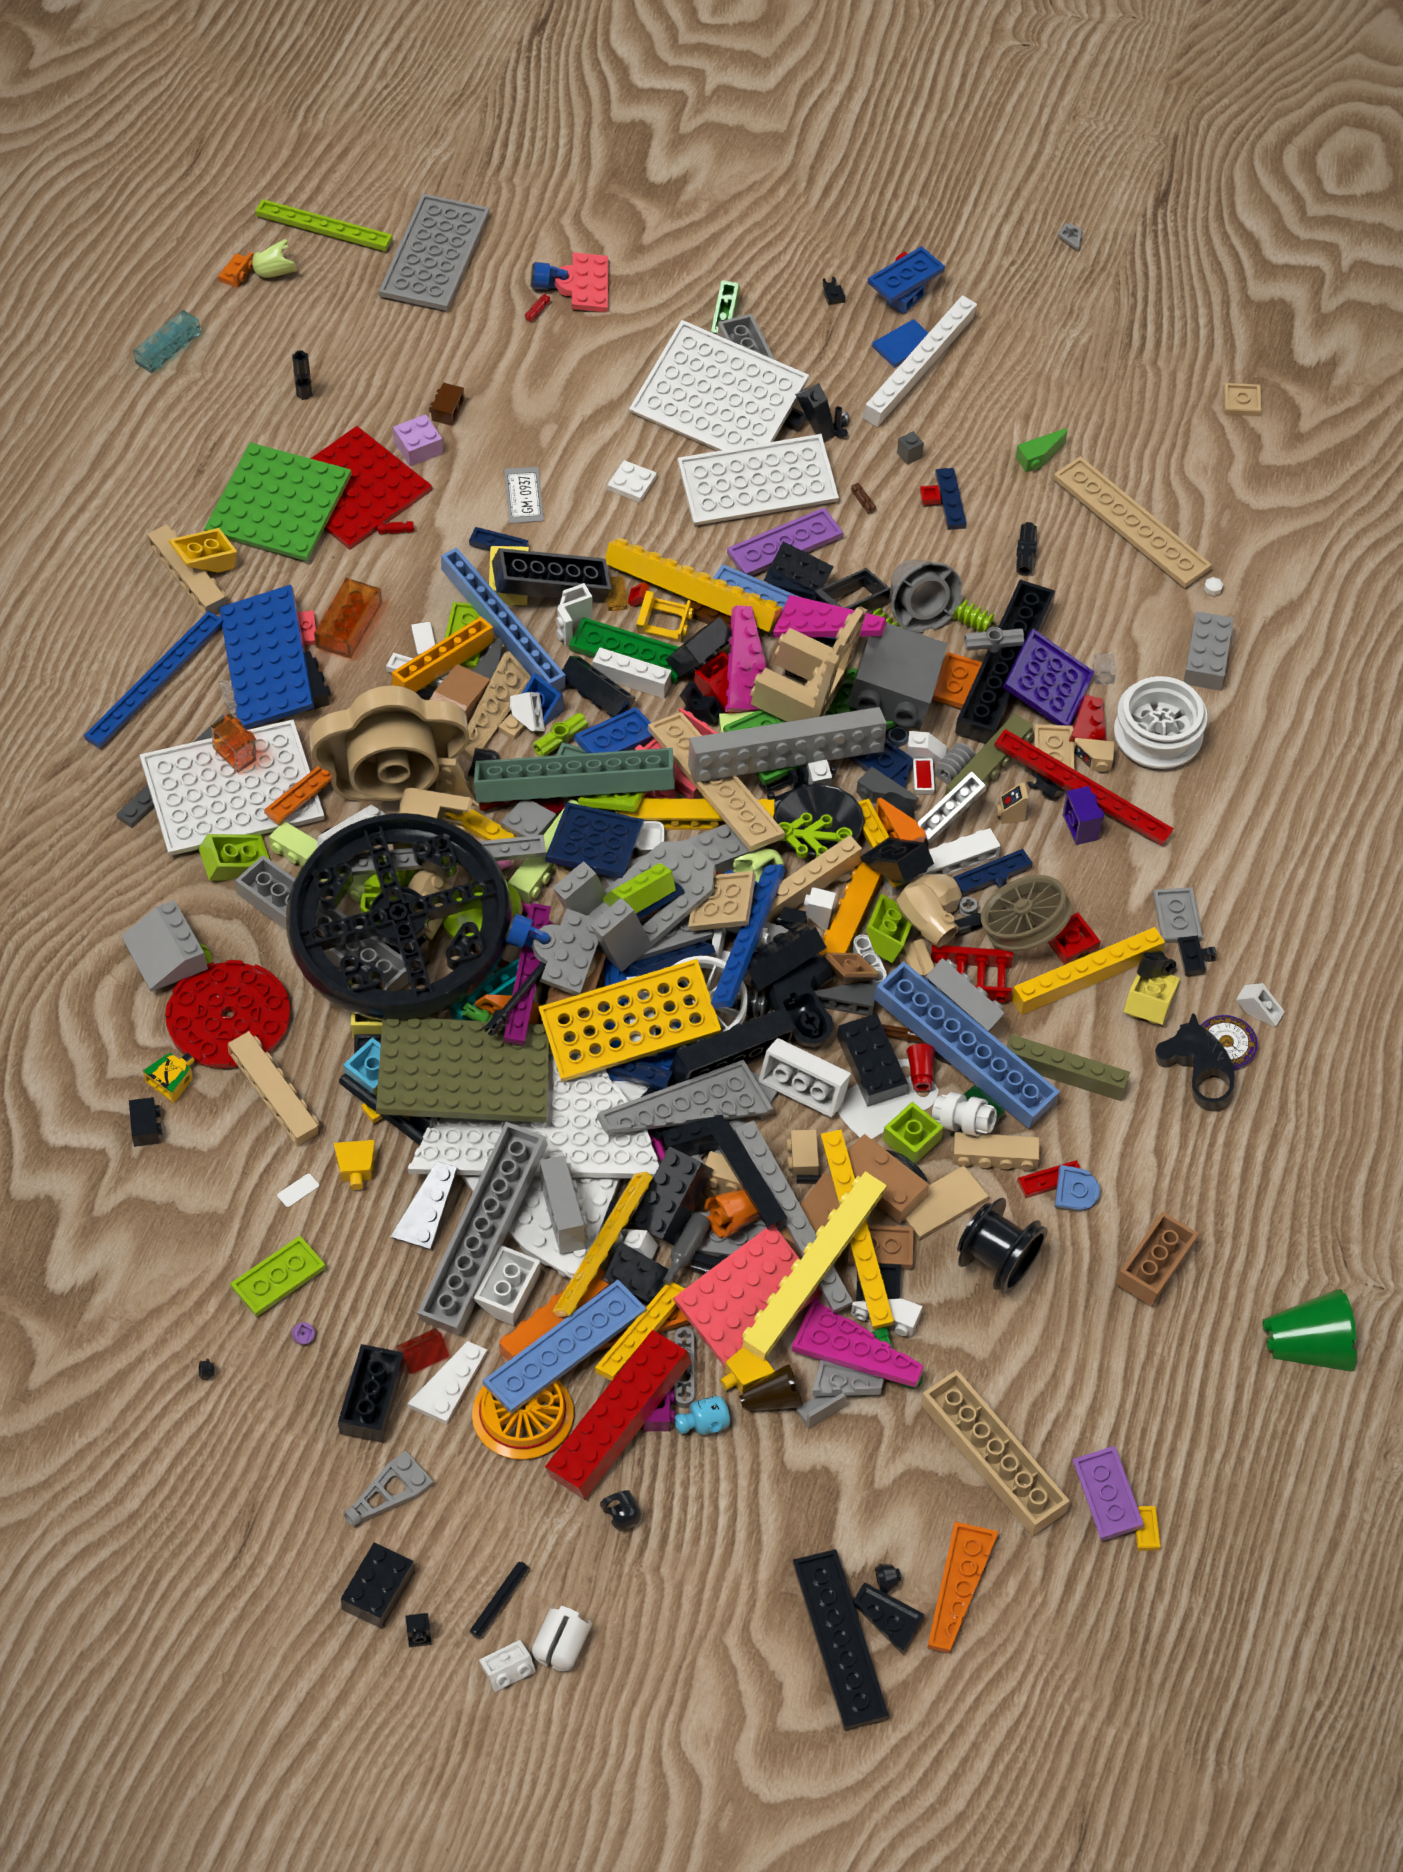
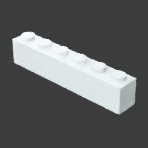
(958, 855)

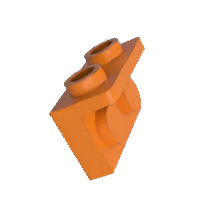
(236, 270)

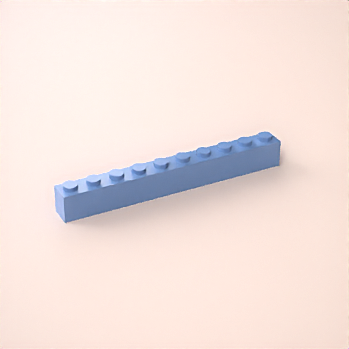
(502, 619)

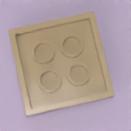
(728, 905)

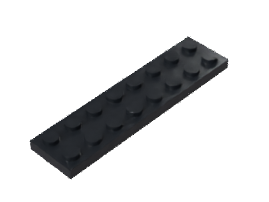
(840, 1640)

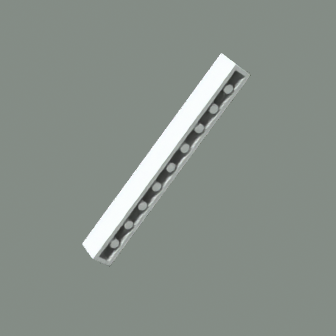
(919, 361)

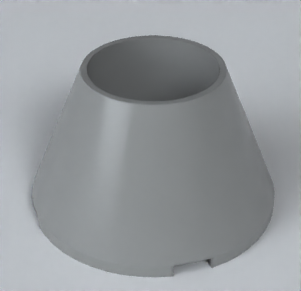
(933, 603)

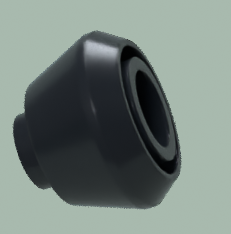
(887, 1577)

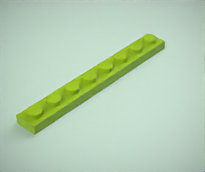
(323, 225)

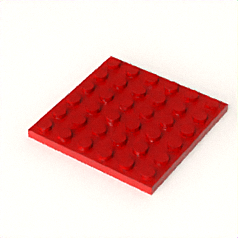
(376, 490)

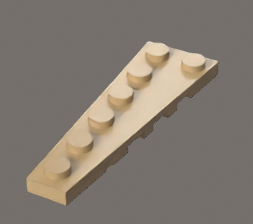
(494, 705)

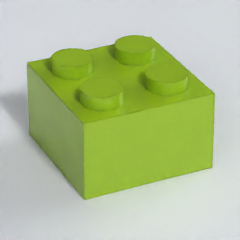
(913, 1132)

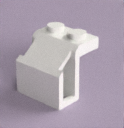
(574, 605)

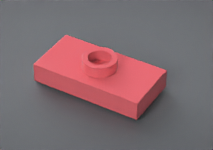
(307, 626)

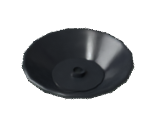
(819, 801)

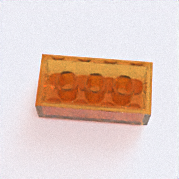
(348, 618)

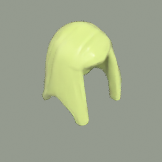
(271, 261)
(756, 861)

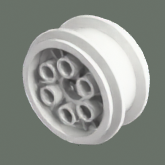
(1178, 738)

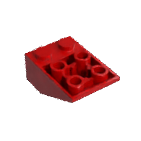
(712, 679)

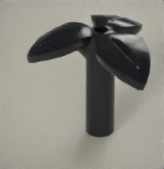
(840, 420)

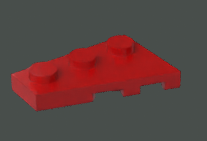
(1090, 720)

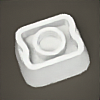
(650, 837)

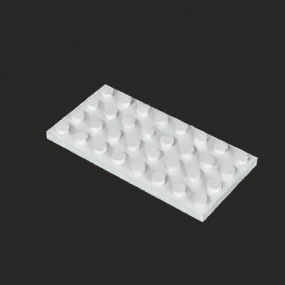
(757, 479)

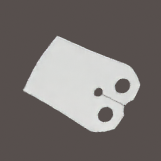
(874, 1118)

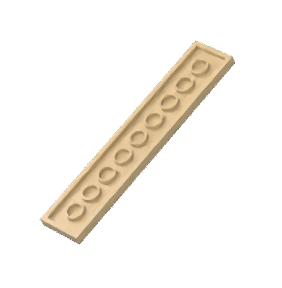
(1132, 522)
(726, 795)

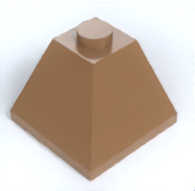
(851, 967)

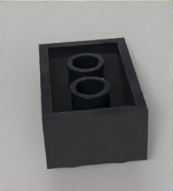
(899, 859)

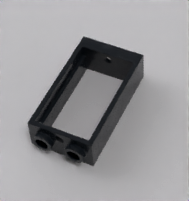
(852, 582)

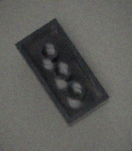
(783, 955)
(872, 1060)
(671, 1195)
(371, 1393)

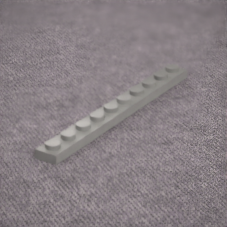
(500, 850)
(797, 1222)

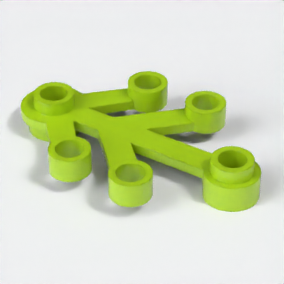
(811, 833)

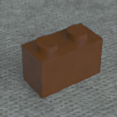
(447, 404)

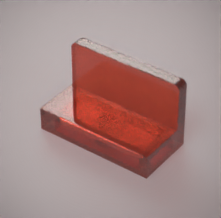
(423, 1350)

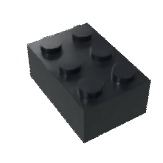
(797, 572)
(700, 646)
(377, 1585)

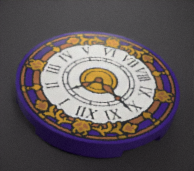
(1235, 1037)

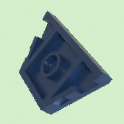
(891, 762)

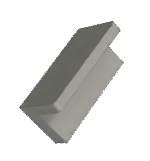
(820, 1408)

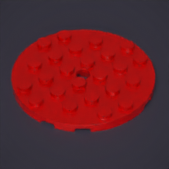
(200, 1000)

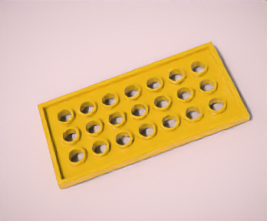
(629, 1050)

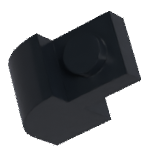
(702, 707)

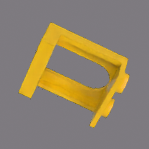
(650, 603)

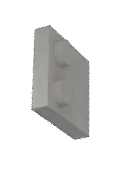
(528, 819)

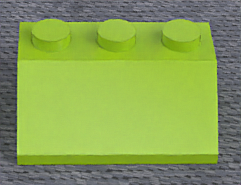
(644, 888)
(887, 929)

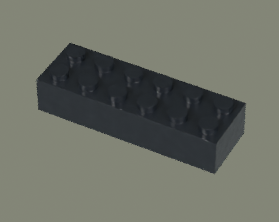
(549, 574)
(739, 1043)

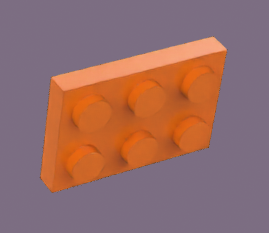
(955, 679)

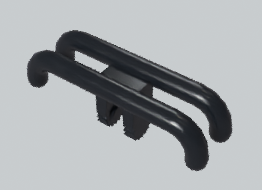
(794, 780)

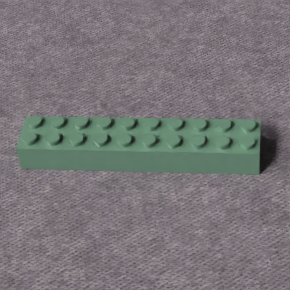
(574, 775)

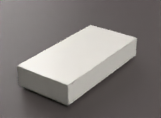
(422, 636)

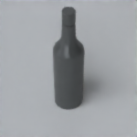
(687, 1244)

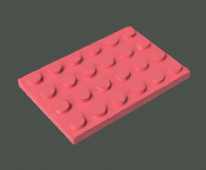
(735, 1290)

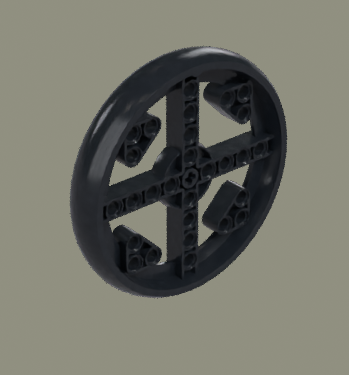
(427, 835)

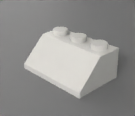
(508, 1284)

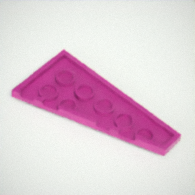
(822, 619)
(744, 660)

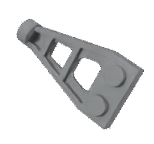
(408, 1472)

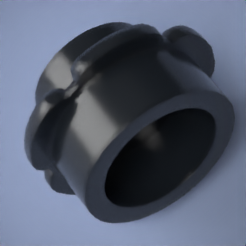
(206, 1369)

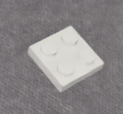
(632, 481)

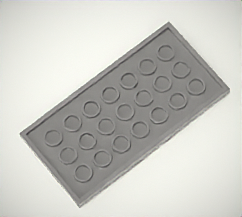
(434, 252)

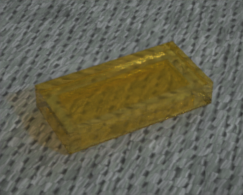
(617, 597)

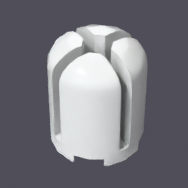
(560, 1638)

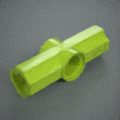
(560, 733)

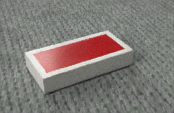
(923, 776)

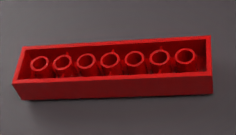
(618, 1414)

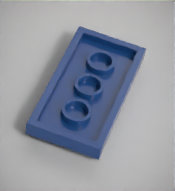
(906, 274)
(616, 734)

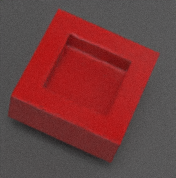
(930, 495)
(637, 594)

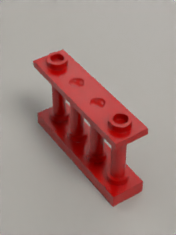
(981, 958)

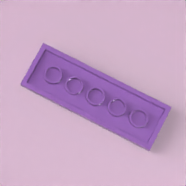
(803, 533)

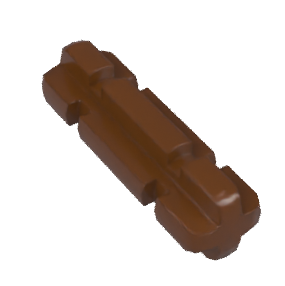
(863, 498)

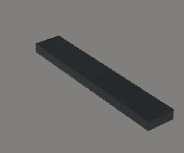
(747, 1174)

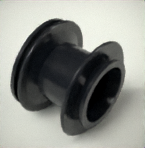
(1001, 1244)

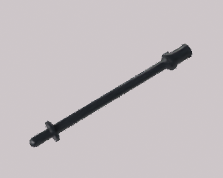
(500, 1017)

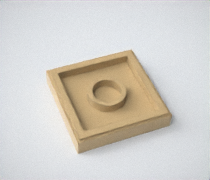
(1242, 399)

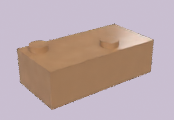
(904, 1187)
(816, 1207)
(1156, 1258)

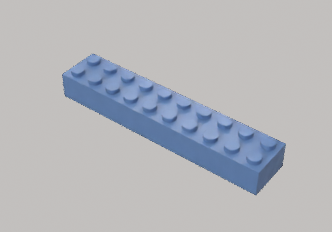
(966, 1045)

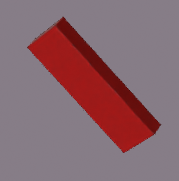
(1042, 1181)

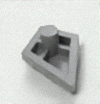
(1071, 235)

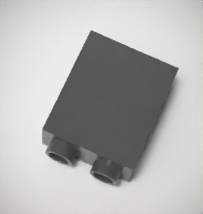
(898, 675)

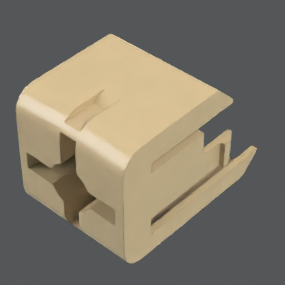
(433, 804)

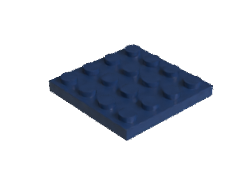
(597, 838)

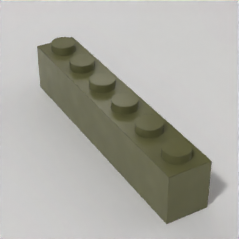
(991, 760)
(1071, 1068)

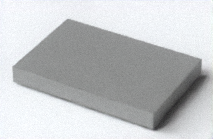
(1177, 914)

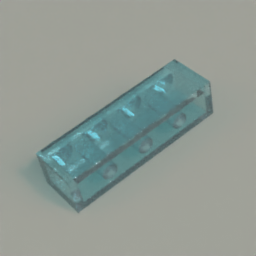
(167, 341)

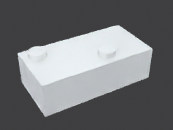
(804, 1077)

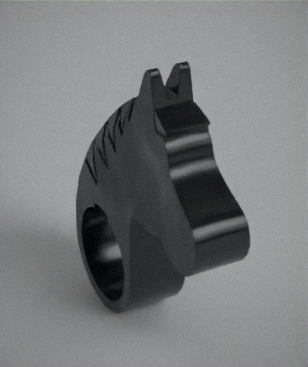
(1203, 1051)

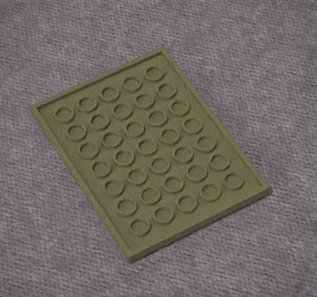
(461, 1071)

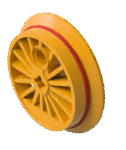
(489, 1430)

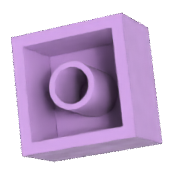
(417, 440)

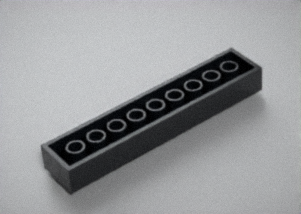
(987, 698)

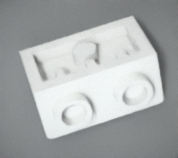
(507, 1665)

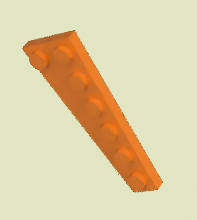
(963, 1568)

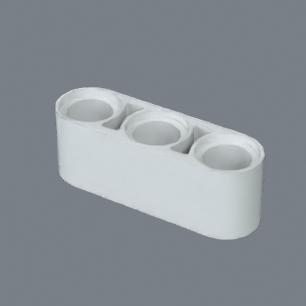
(868, 954)

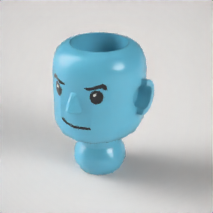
(705, 1416)

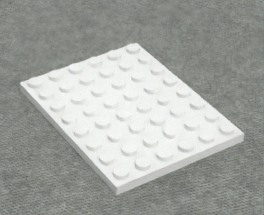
(718, 391)
(204, 795)

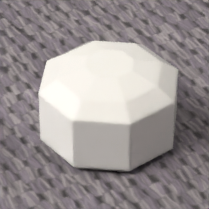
(1213, 586)

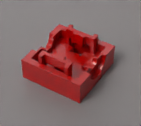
(1075, 941)

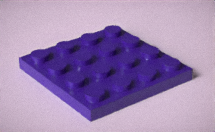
(1048, 679)

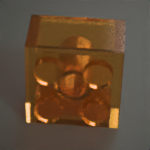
(234, 742)

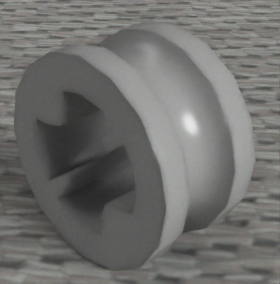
(967, 901)

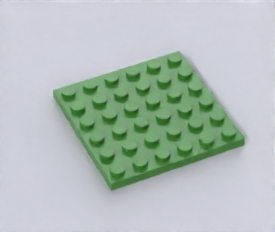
(279, 501)

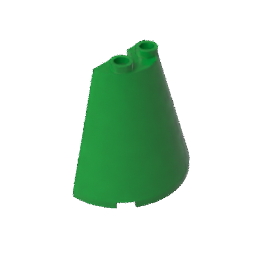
(1315, 1332)

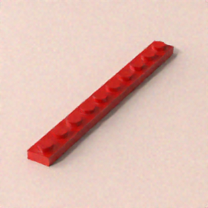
(1071, 779)

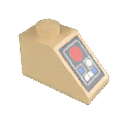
(1095, 753)
(1013, 805)

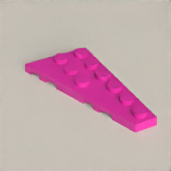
(848, 1344)

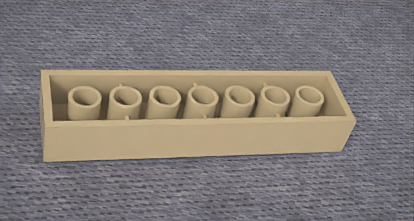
(995, 1453)

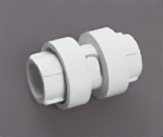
(972, 1115)

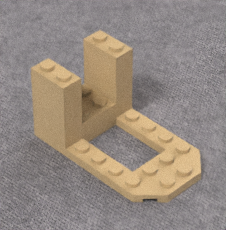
(814, 661)

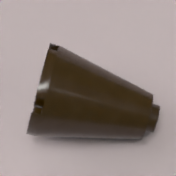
(772, 1392)

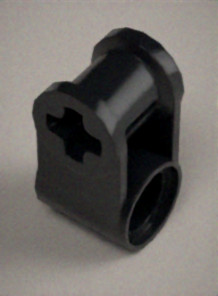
(1155, 965)

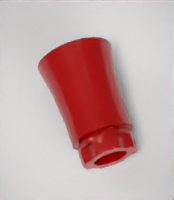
(921, 1066)

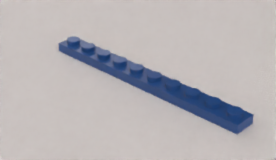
(154, 679)
(748, 937)

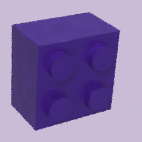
(1083, 815)

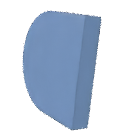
(1076, 1189)

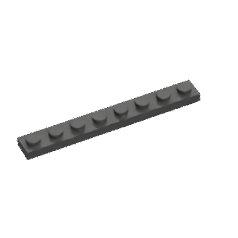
(142, 802)

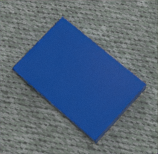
(900, 342)

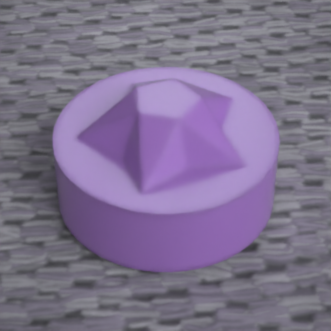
(303, 1333)

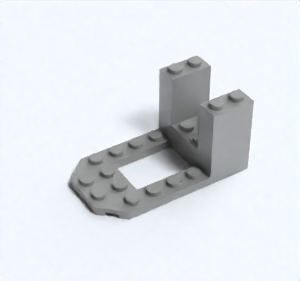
(618, 927)

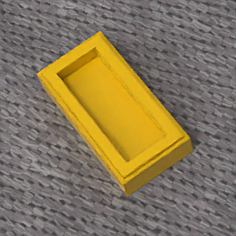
(1148, 1537)

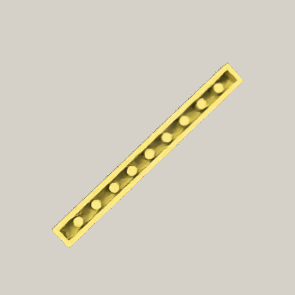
(813, 1266)

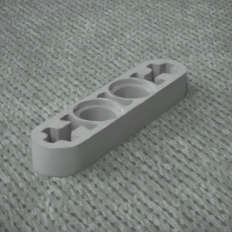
(689, 1385)

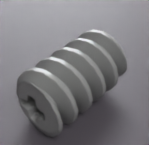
(954, 762)

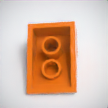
(898, 823)

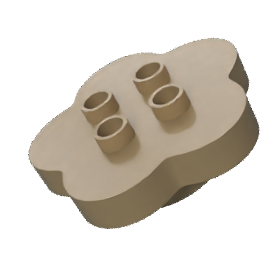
(387, 743)

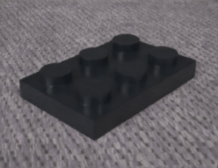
(636, 1272)

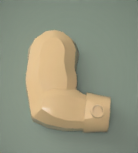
(928, 905)

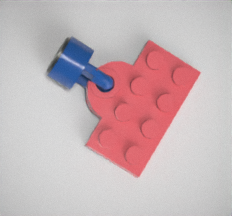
(583, 280)

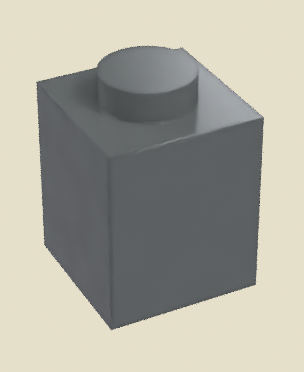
(910, 447)

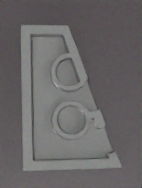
(837, 1379)

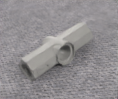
(993, 639)

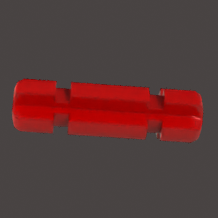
(537, 308)
(395, 527)

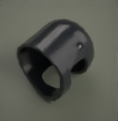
(481, 755)
(626, 1513)

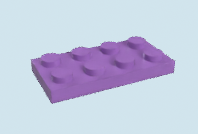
(1108, 1493)

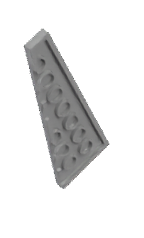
(722, 1091)

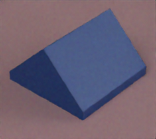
(550, 697)

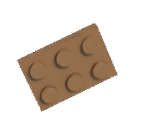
(890, 1245)

